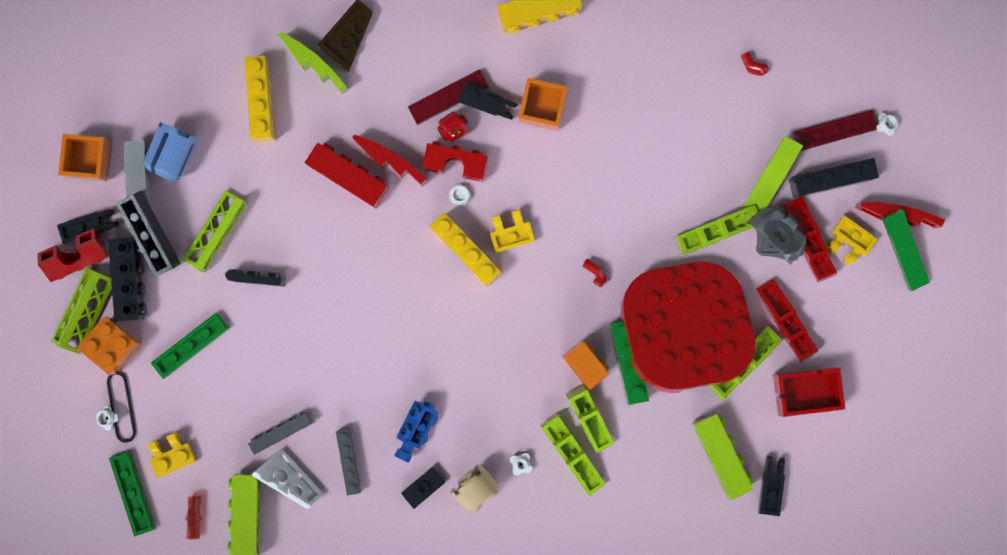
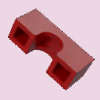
(438, 156)
(58, 264)

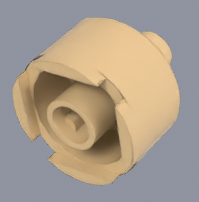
(475, 489)

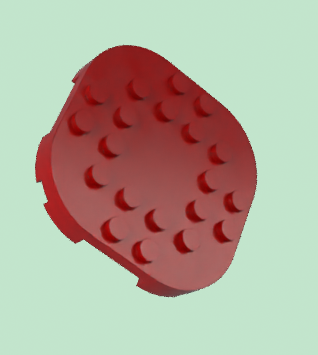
(687, 326)

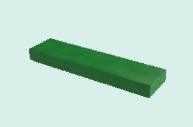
(905, 250)
(190, 345)
(132, 493)

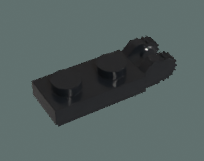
(484, 101)
(77, 226)
(254, 277)
(772, 488)

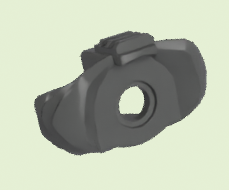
(778, 235)

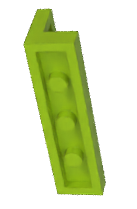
(219, 233)
(76, 307)

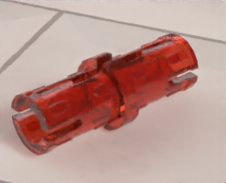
(193, 517)

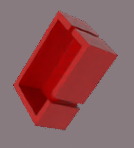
(809, 392)

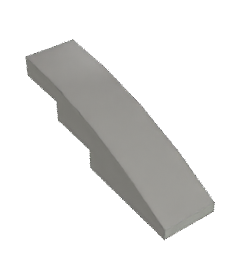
(135, 172)

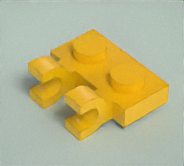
(512, 236)
(853, 236)
(172, 460)

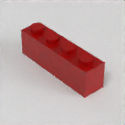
(346, 175)

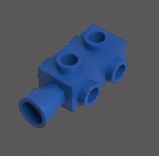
(415, 429)

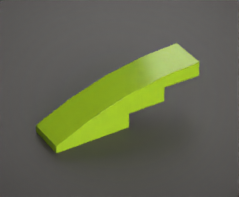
(309, 59)
(773, 174)
(716, 230)
(766, 342)
(572, 454)

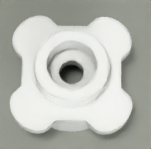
(891, 122)
(105, 422)
(524, 458)

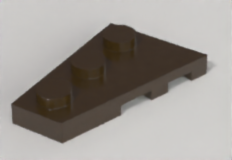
(347, 34)

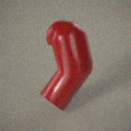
(754, 67)
(597, 270)

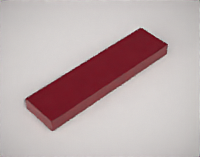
(444, 98)
(836, 130)

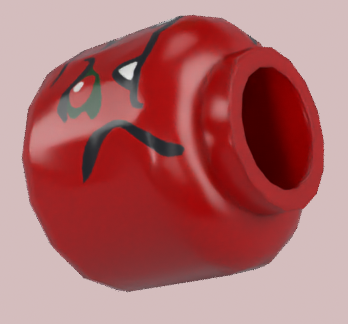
(452, 126)

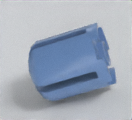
(169, 152)

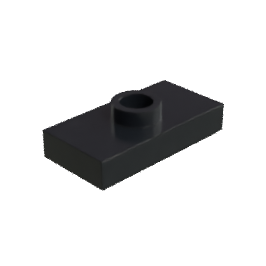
(423, 487)

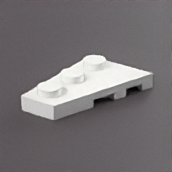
(287, 478)

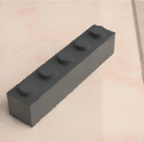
(280, 432)
(348, 462)

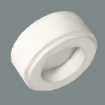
(459, 195)

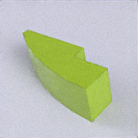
(590, 418)

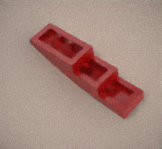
(384, 156)
(913, 216)
(815, 249)
(786, 320)

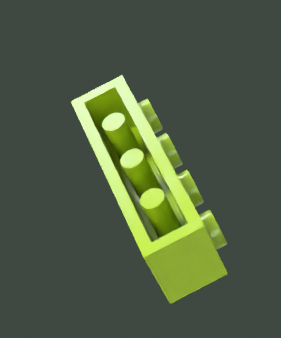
(722, 456)
(245, 514)

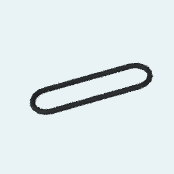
(129, 405)

